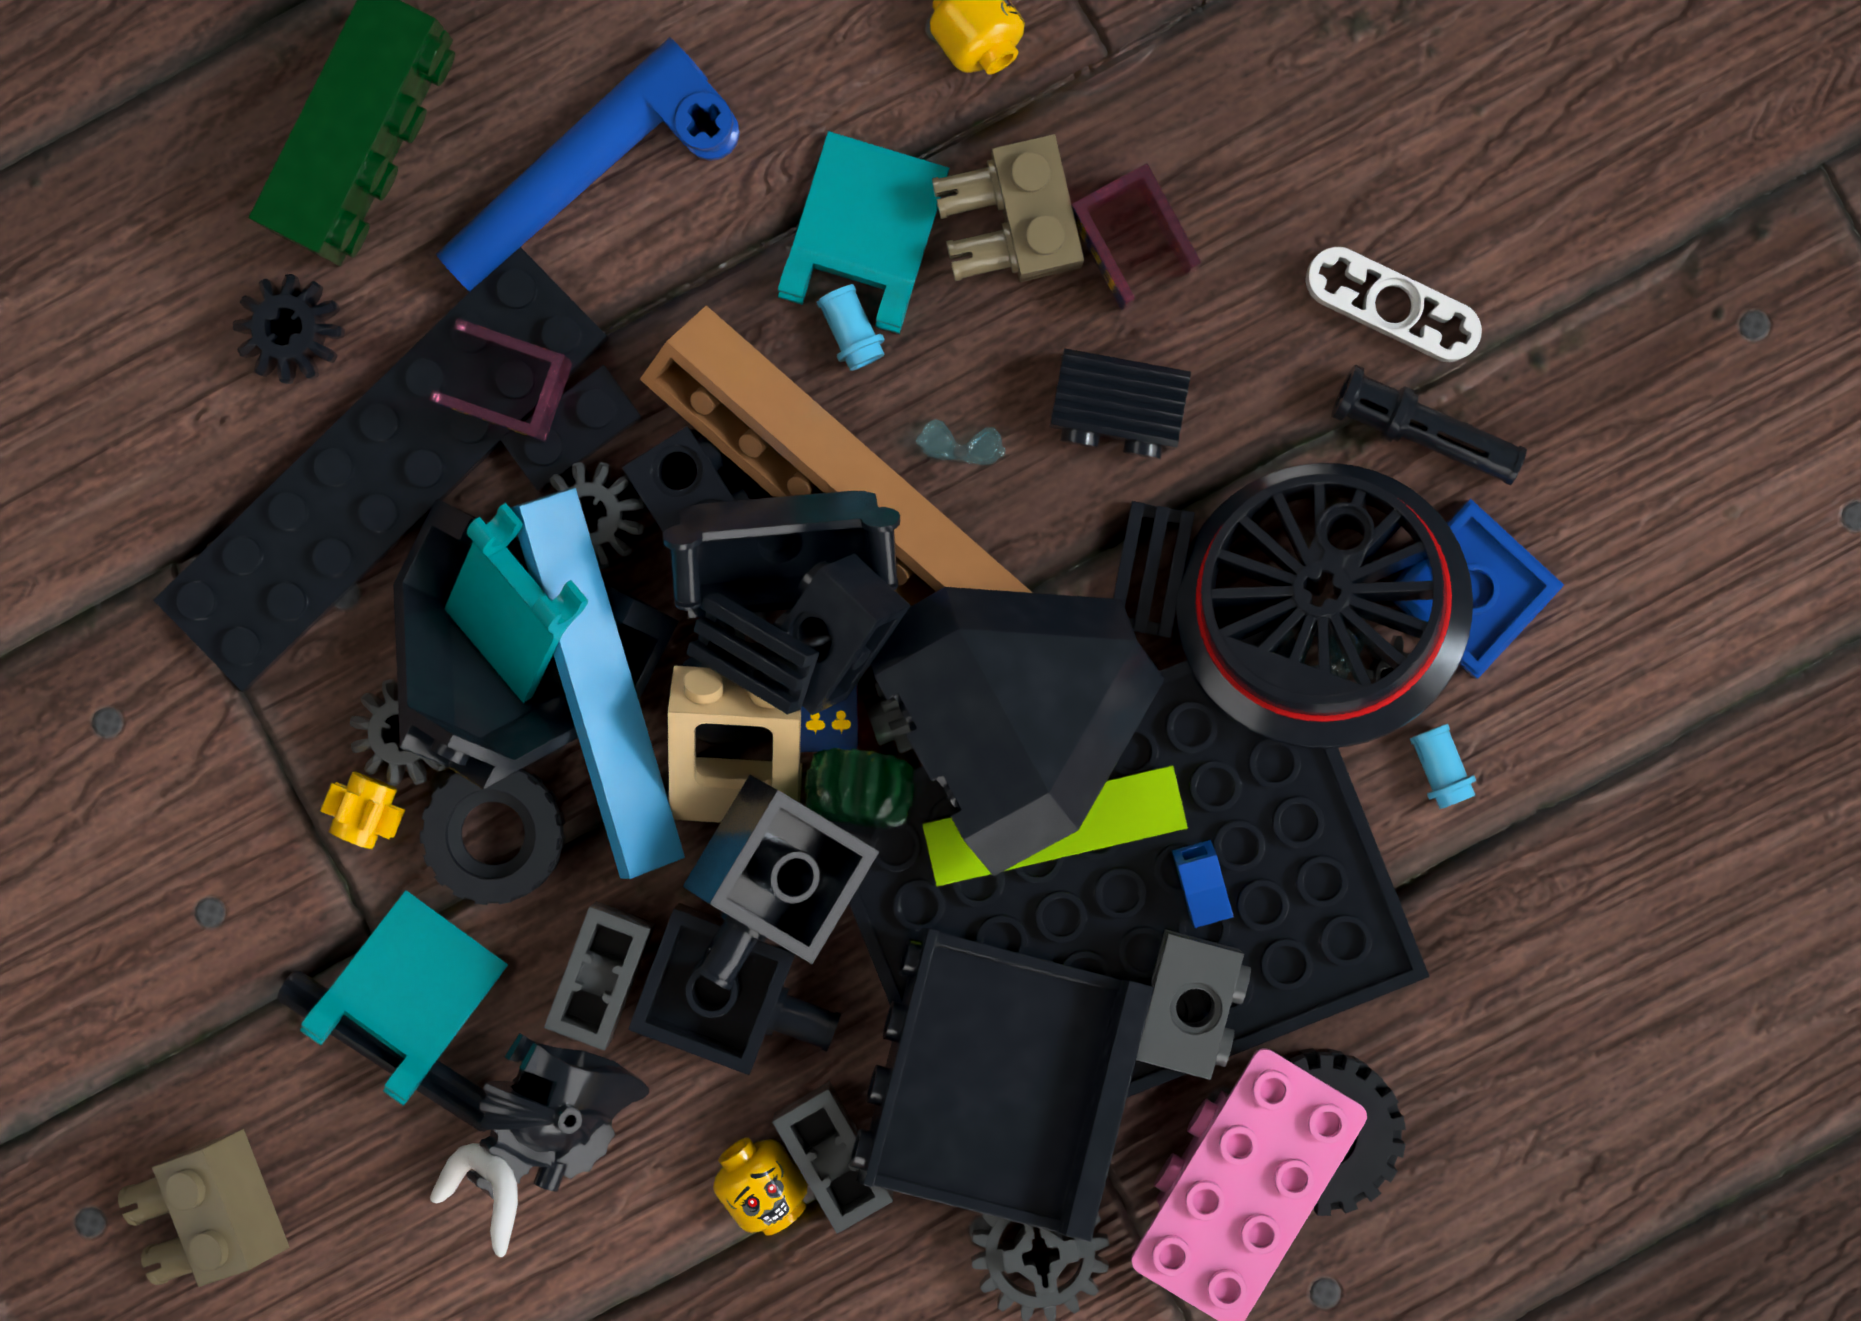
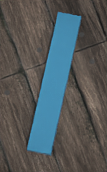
(600, 689)

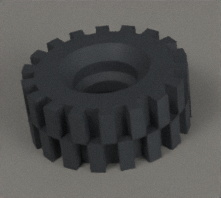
(1380, 1139)

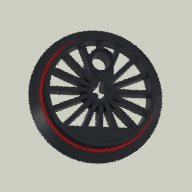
(1282, 694)

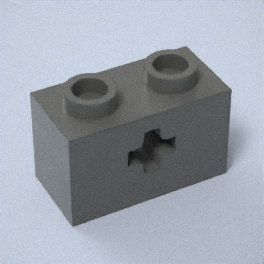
(599, 975)
(821, 1143)

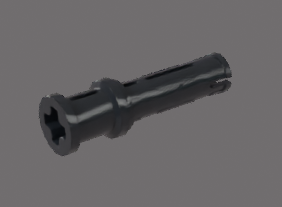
(1500, 457)

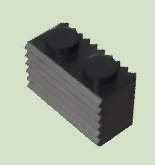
(1119, 402)

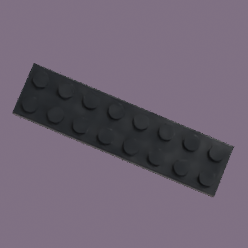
(374, 474)

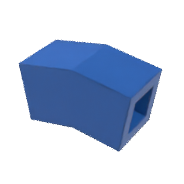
(1202, 884)

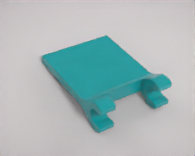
(865, 223)
(506, 608)
(409, 989)

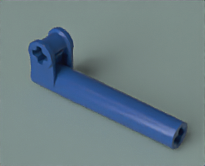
(658, 90)

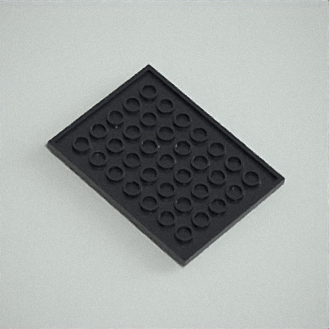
(1291, 850)

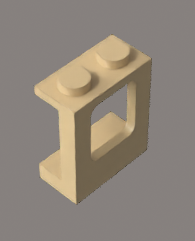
(707, 787)

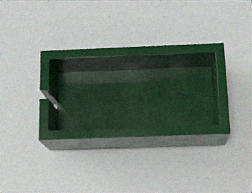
(354, 127)

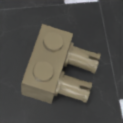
(1037, 210)
(217, 1210)

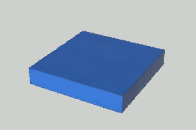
(1505, 583)

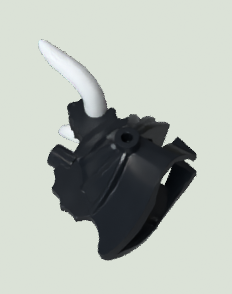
(547, 1118)

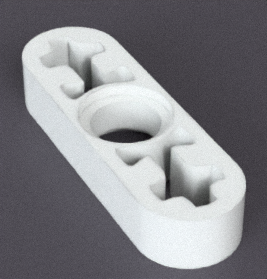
(1429, 338)

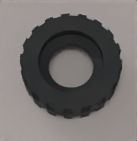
(483, 881)

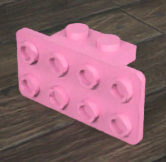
(1245, 1185)

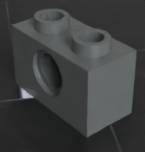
(1184, 965)

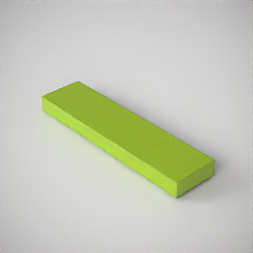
(1124, 812)

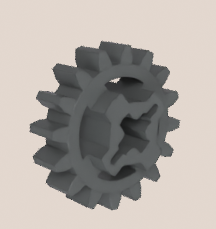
(1009, 1258)

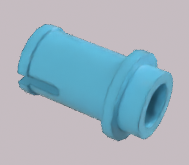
(851, 328)
(1443, 767)

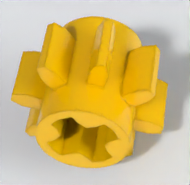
(362, 810)

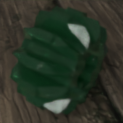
(859, 787)

